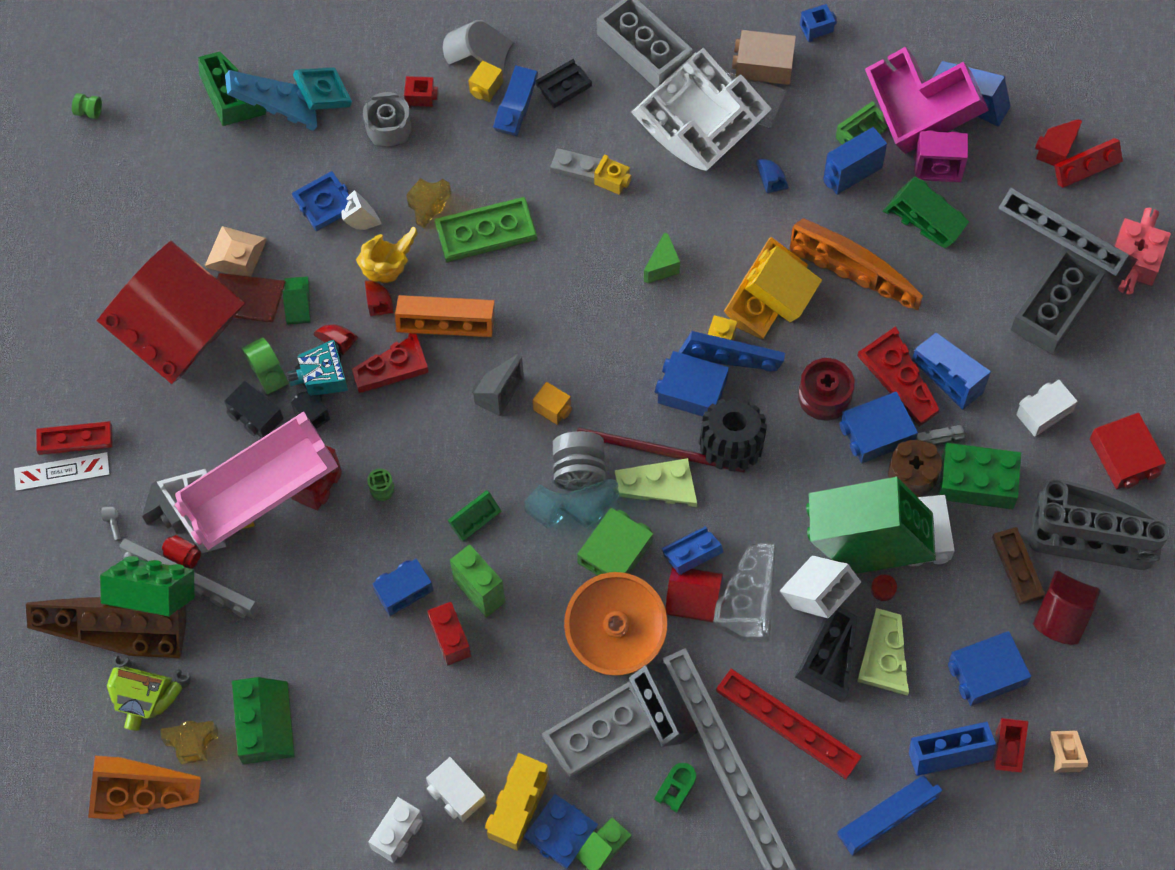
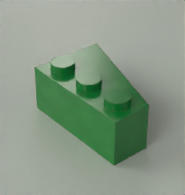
(229, 109)
(928, 212)

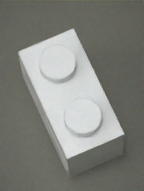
(1046, 407)
(455, 790)

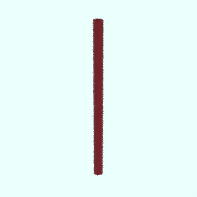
(654, 448)

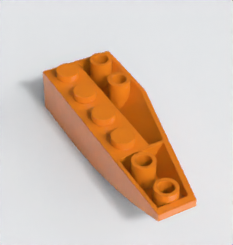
(851, 261)

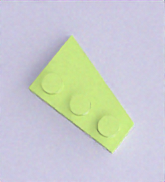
(658, 481)
(884, 654)

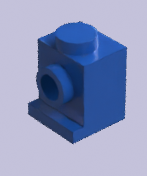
(817, 22)

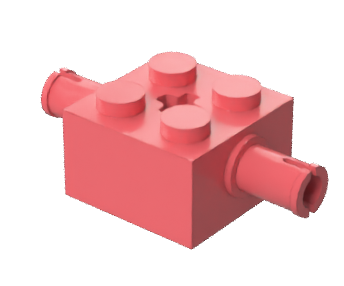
(1144, 244)

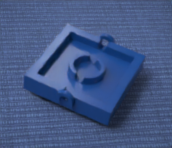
(322, 200)
(560, 831)

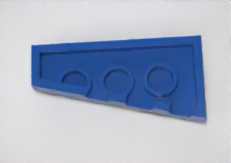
(731, 352)

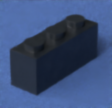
(663, 704)

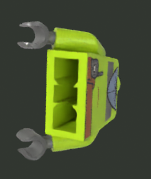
(142, 692)

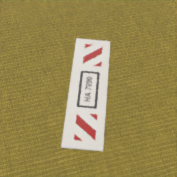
(61, 471)

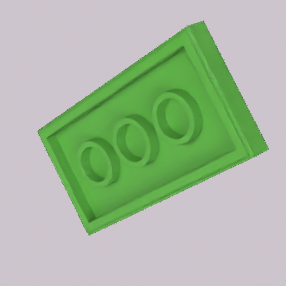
(485, 229)

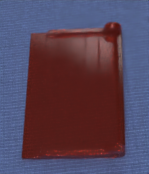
(259, 294)

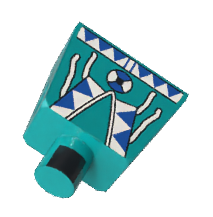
(319, 370)

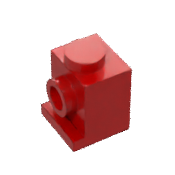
(420, 91)

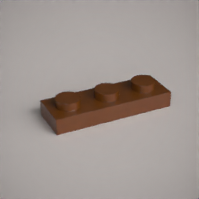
(1018, 566)

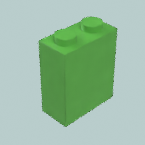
(615, 544)
(477, 580)

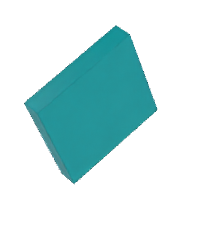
(322, 88)

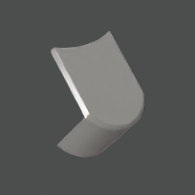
(479, 41)

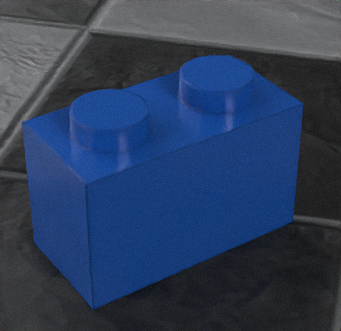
(402, 586)

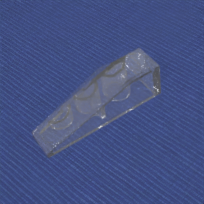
(748, 600)

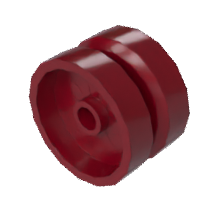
(826, 389)

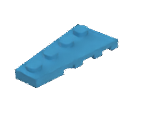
(272, 95)

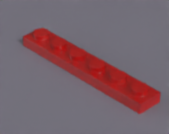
(788, 724)

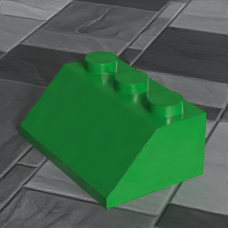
(262, 720)

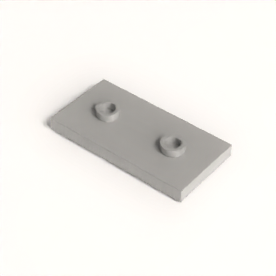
(598, 730)

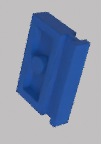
(692, 550)

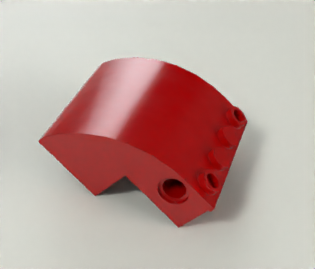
(170, 311)

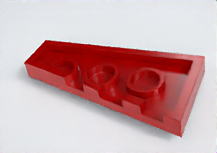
(895, 370)

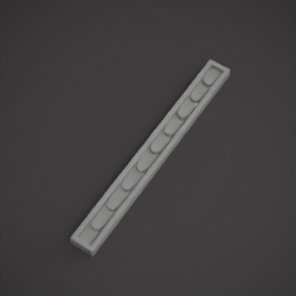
(728, 764)

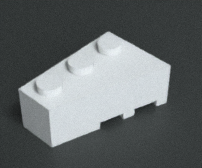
(175, 484)

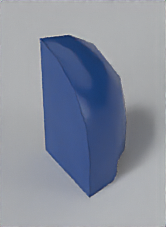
(771, 175)

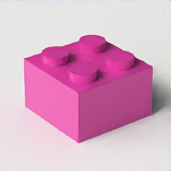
(941, 156)

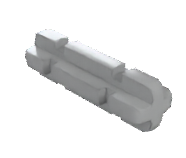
(942, 435)

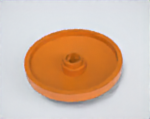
(615, 623)

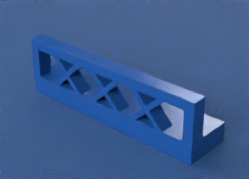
(888, 814)

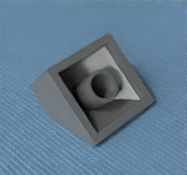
(499, 385)

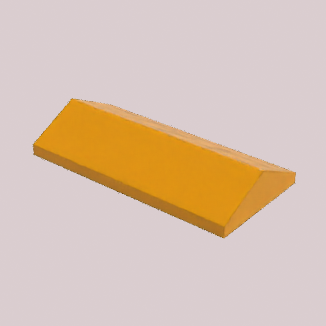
(749, 311)

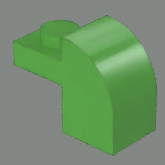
(265, 365)

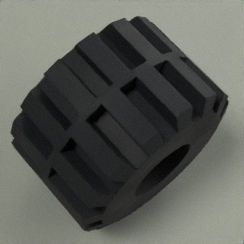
(732, 434)

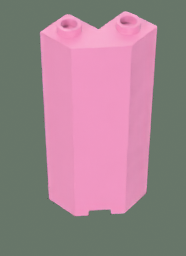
(255, 481)

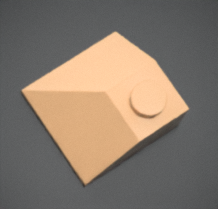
(235, 252)

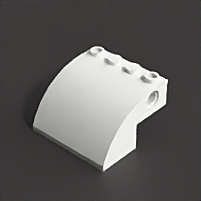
(701, 111)

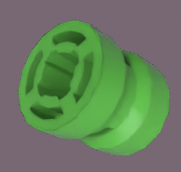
(87, 106)
(380, 490)

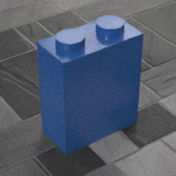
(854, 160)
(691, 383)
(877, 427)
(989, 668)

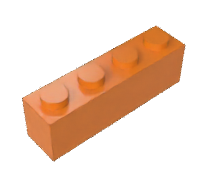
(445, 316)

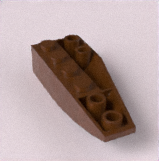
(110, 626)

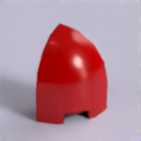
(378, 299)
(339, 334)

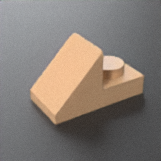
(1068, 752)

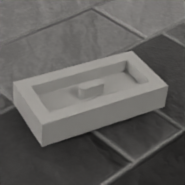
(574, 165)

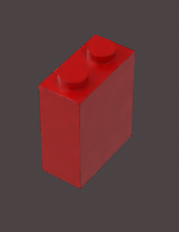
(1128, 451)

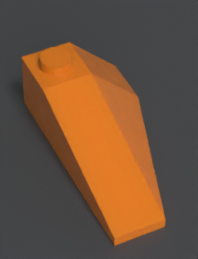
(131, 787)

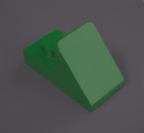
(297, 300)

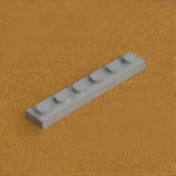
(217, 593)

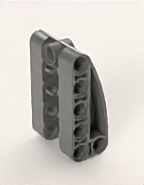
(1096, 518)

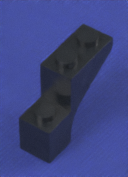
(312, 404)

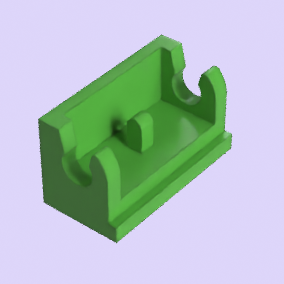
(861, 121)

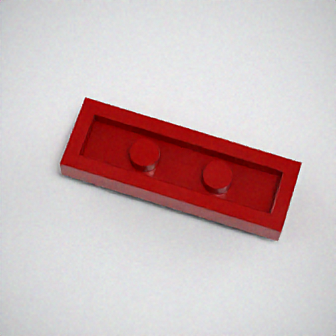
(1088, 162)
(74, 438)

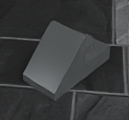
(159, 507)

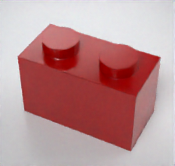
(449, 633)

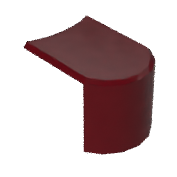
(1066, 609)

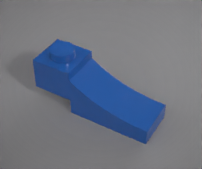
(515, 101)

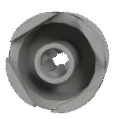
(387, 119)

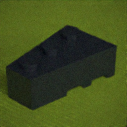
(829, 655)

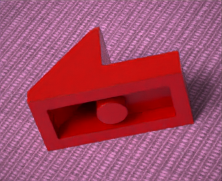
(1010, 745)

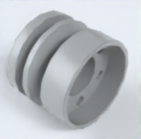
(578, 460)

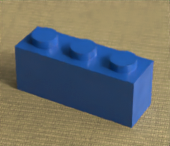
(952, 748)

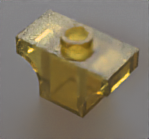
(428, 199)
(190, 740)

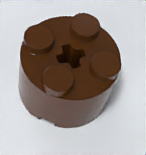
(920, 456)

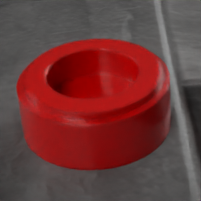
(884, 587)

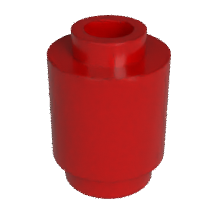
(181, 551)

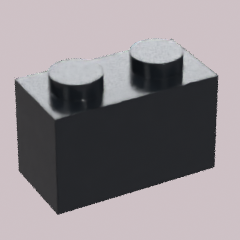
(253, 410)

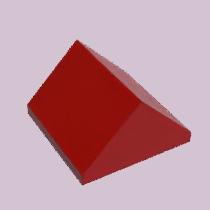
(693, 594)

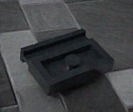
(563, 83)

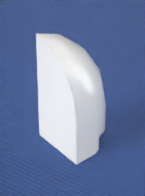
(359, 213)

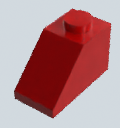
(1057, 142)

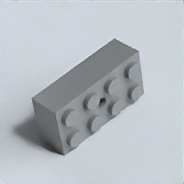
(643, 40)

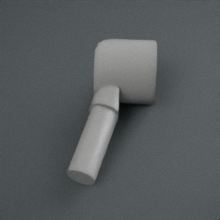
(111, 515)

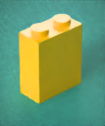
(782, 283)

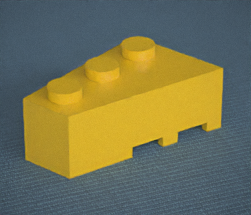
(517, 801)

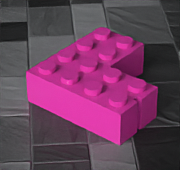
(919, 105)

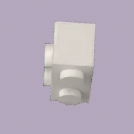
(396, 830)

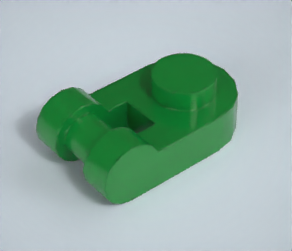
(682, 778)

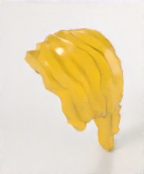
(384, 260)

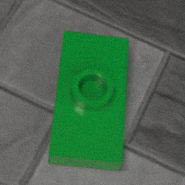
(474, 515)

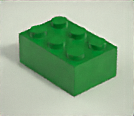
(980, 475)
(147, 586)

